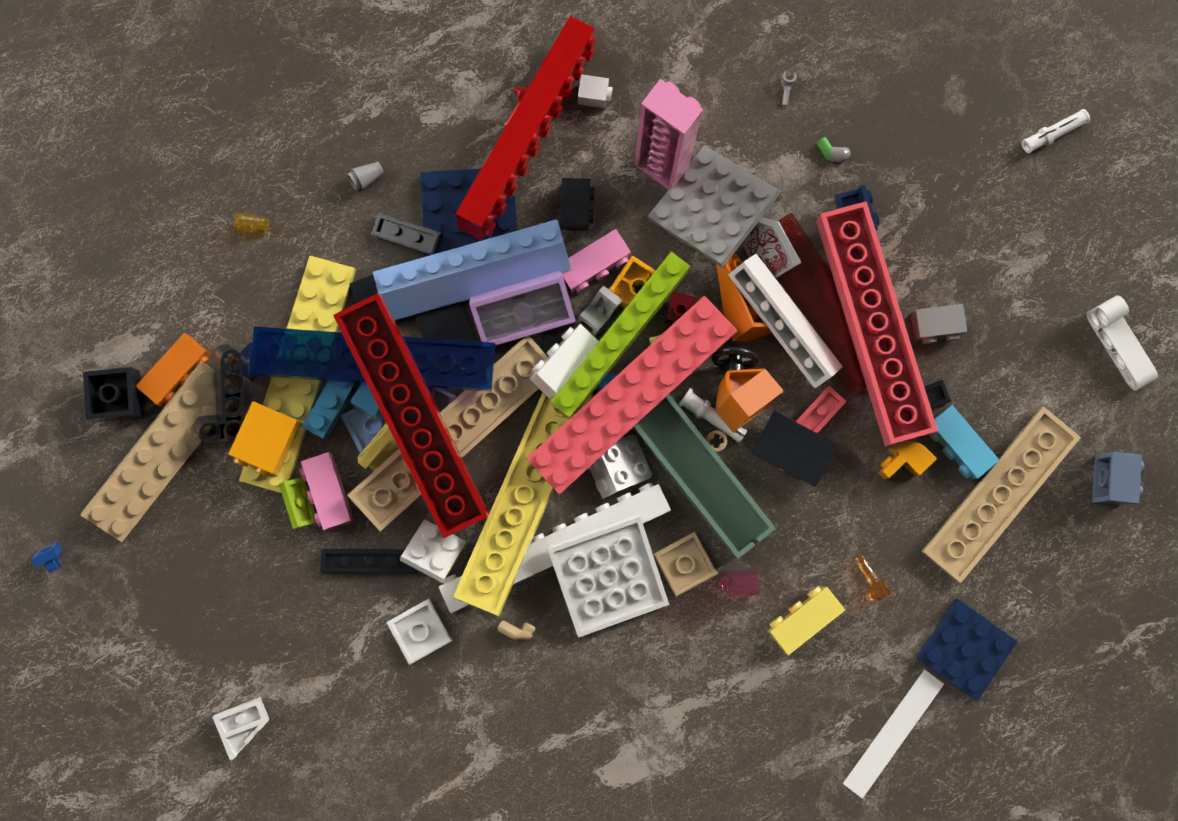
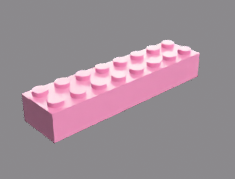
(666, 133)

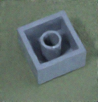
(1117, 478)

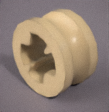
(710, 436)

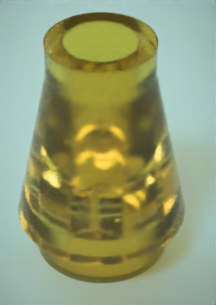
(250, 223)

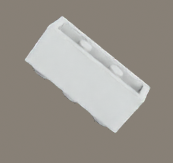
(563, 360)

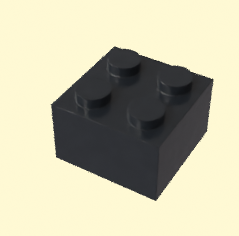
(112, 394)

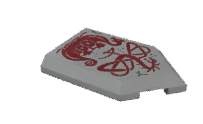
(772, 247)

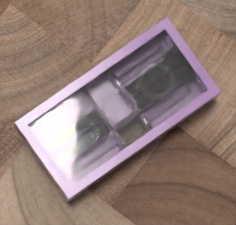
(522, 309)

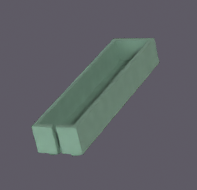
(703, 477)

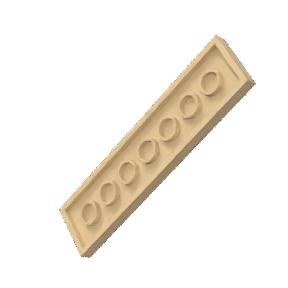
(155, 456)
(1000, 494)

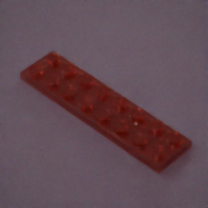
(816, 296)

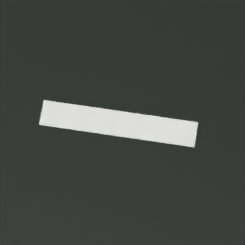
(893, 734)

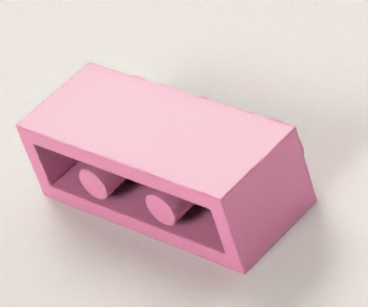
(596, 261)
(326, 491)

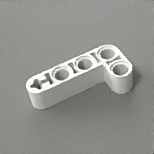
(1121, 342)

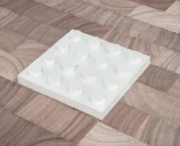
(608, 575)

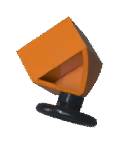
(742, 390)

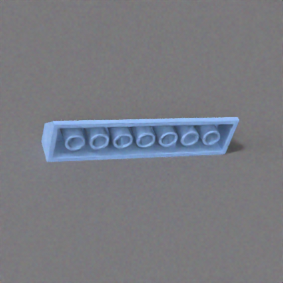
(472, 270)

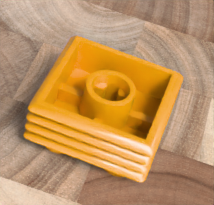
(632, 275)

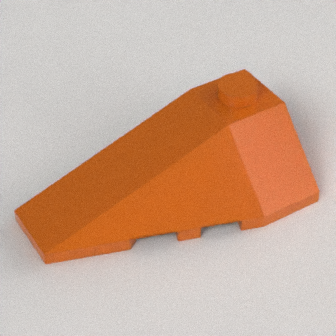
(737, 308)

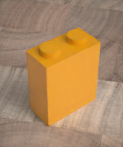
(264, 439)

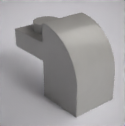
(599, 311)

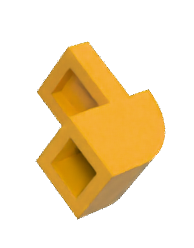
(911, 455)

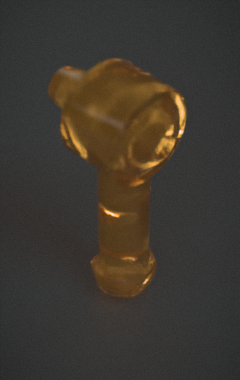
(878, 588)

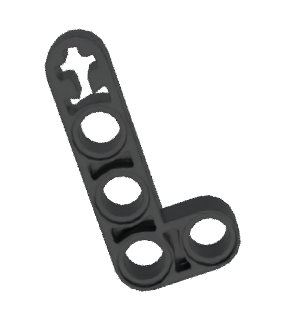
(223, 394)

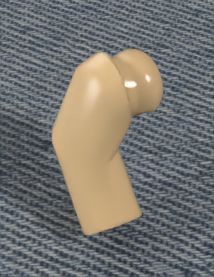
(516, 633)

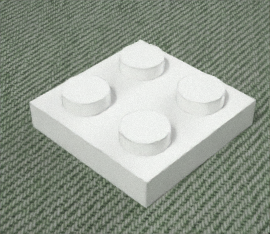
(432, 552)

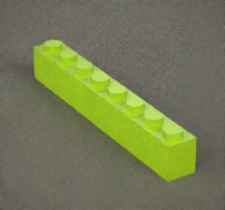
(620, 335)

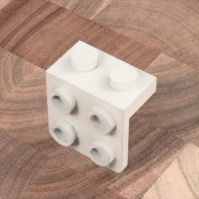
(620, 467)

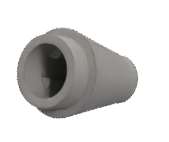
(365, 175)

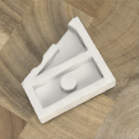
(240, 725)

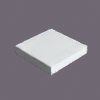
(419, 631)

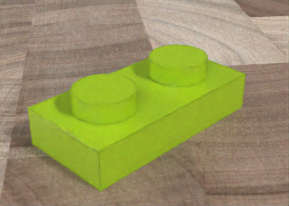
(297, 503)

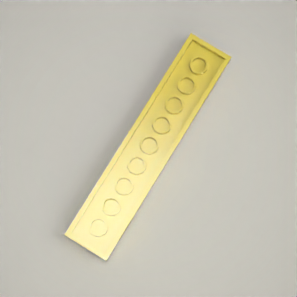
(320, 296)
(511, 519)

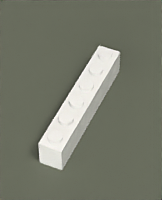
(785, 320)

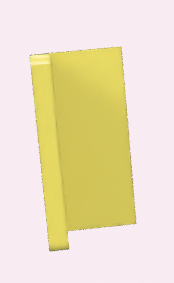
(379, 449)

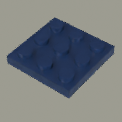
(966, 649)

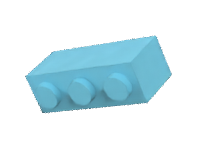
(962, 444)

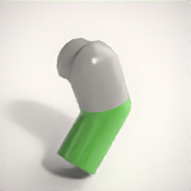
(833, 154)

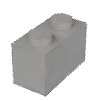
(938, 323)

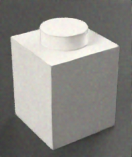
(594, 91)

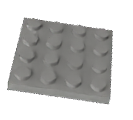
(714, 205)

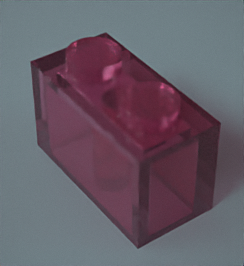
(740, 583)

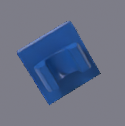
(48, 557)

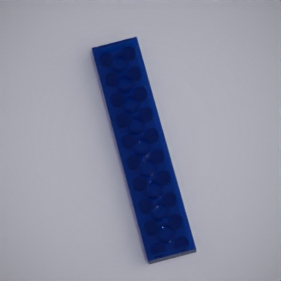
(329, 358)

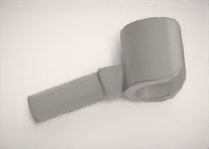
(787, 84)

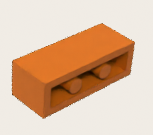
(173, 370)

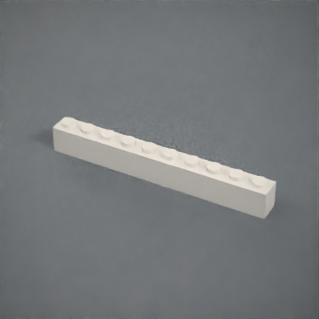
(648, 504)

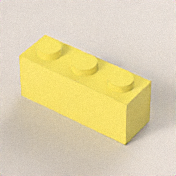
(805, 619)

